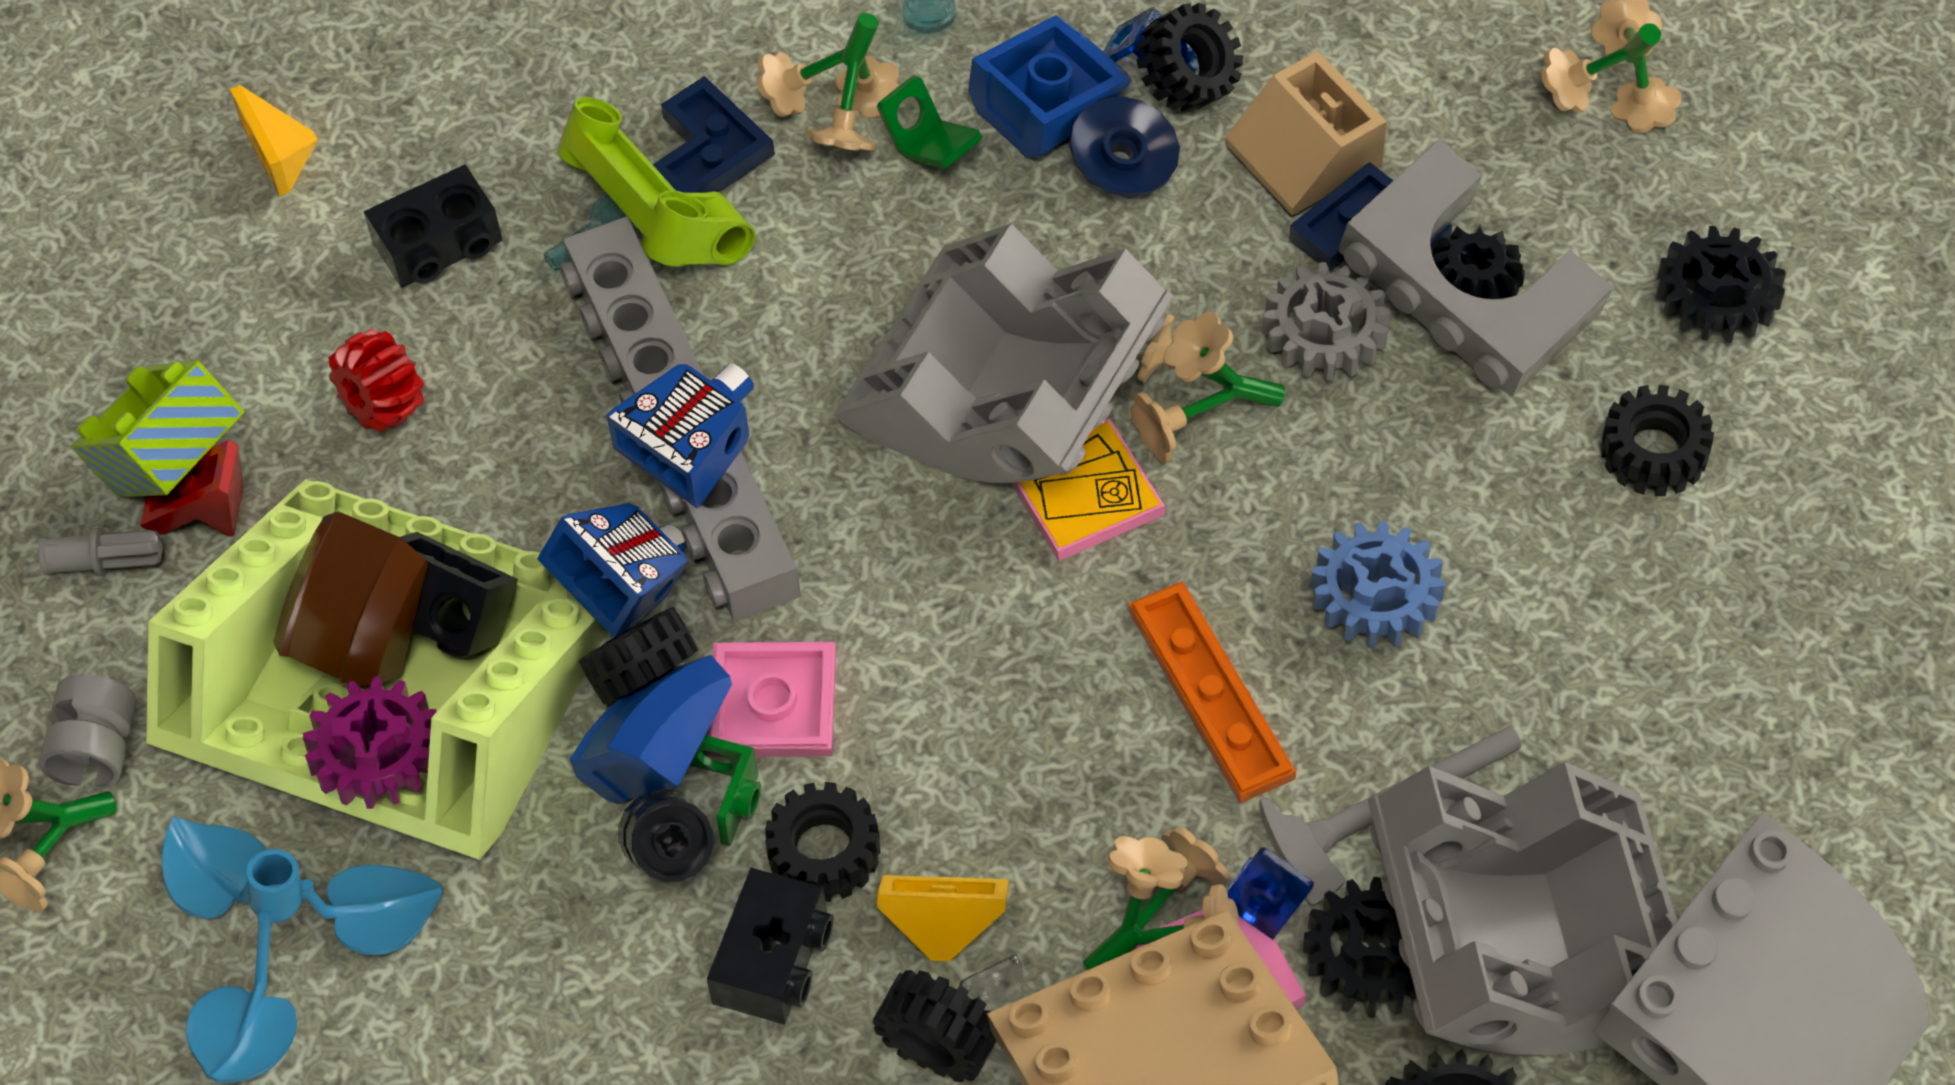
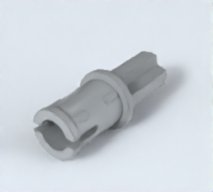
(100, 551)

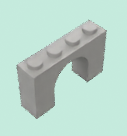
(1499, 338)

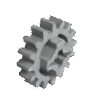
(1324, 317)

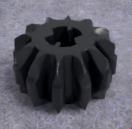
(1480, 263)

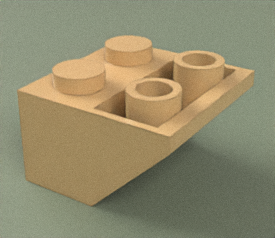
(1307, 133)

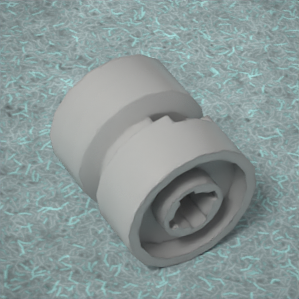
(87, 728)

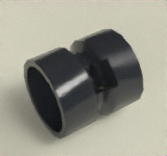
(665, 836)

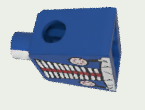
(684, 428)
(615, 562)

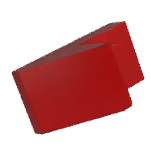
(205, 493)

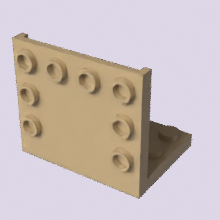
(1166, 1014)

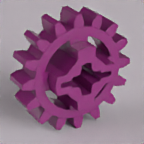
(374, 733)

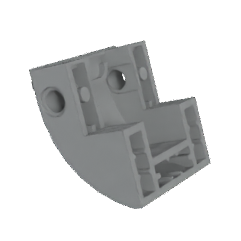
(1005, 359)
(1520, 904)
(1772, 980)

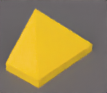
(276, 137)
(942, 912)

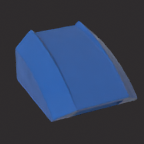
(1041, 84)
(652, 732)

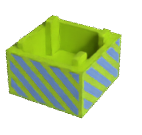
(156, 428)

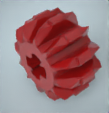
(376, 379)

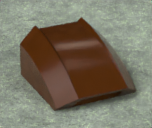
(352, 602)

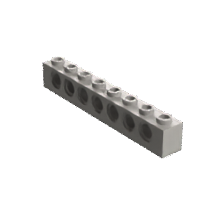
(625, 296)

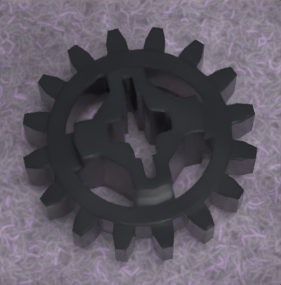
(1723, 284)
(1359, 971)

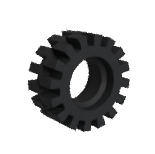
(1211, 47)
(1661, 412)
(935, 1025)

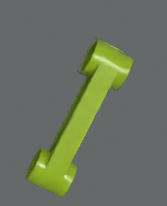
(674, 224)

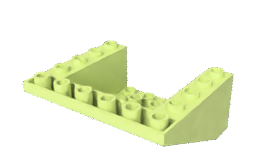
(243, 708)

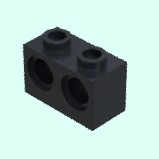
(433, 226)
(458, 579)

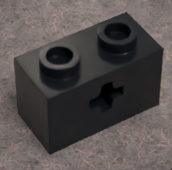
(766, 913)

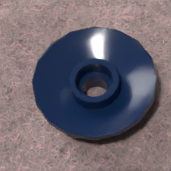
(1128, 128)

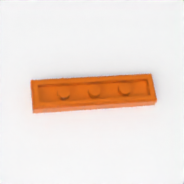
(1212, 692)

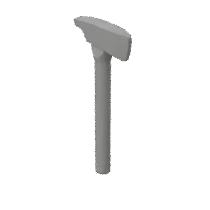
(1306, 843)

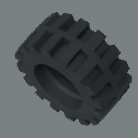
(638, 655)
(815, 809)

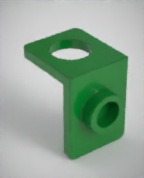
(930, 138)
(743, 791)

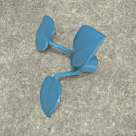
(212, 866)

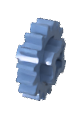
(1380, 587)

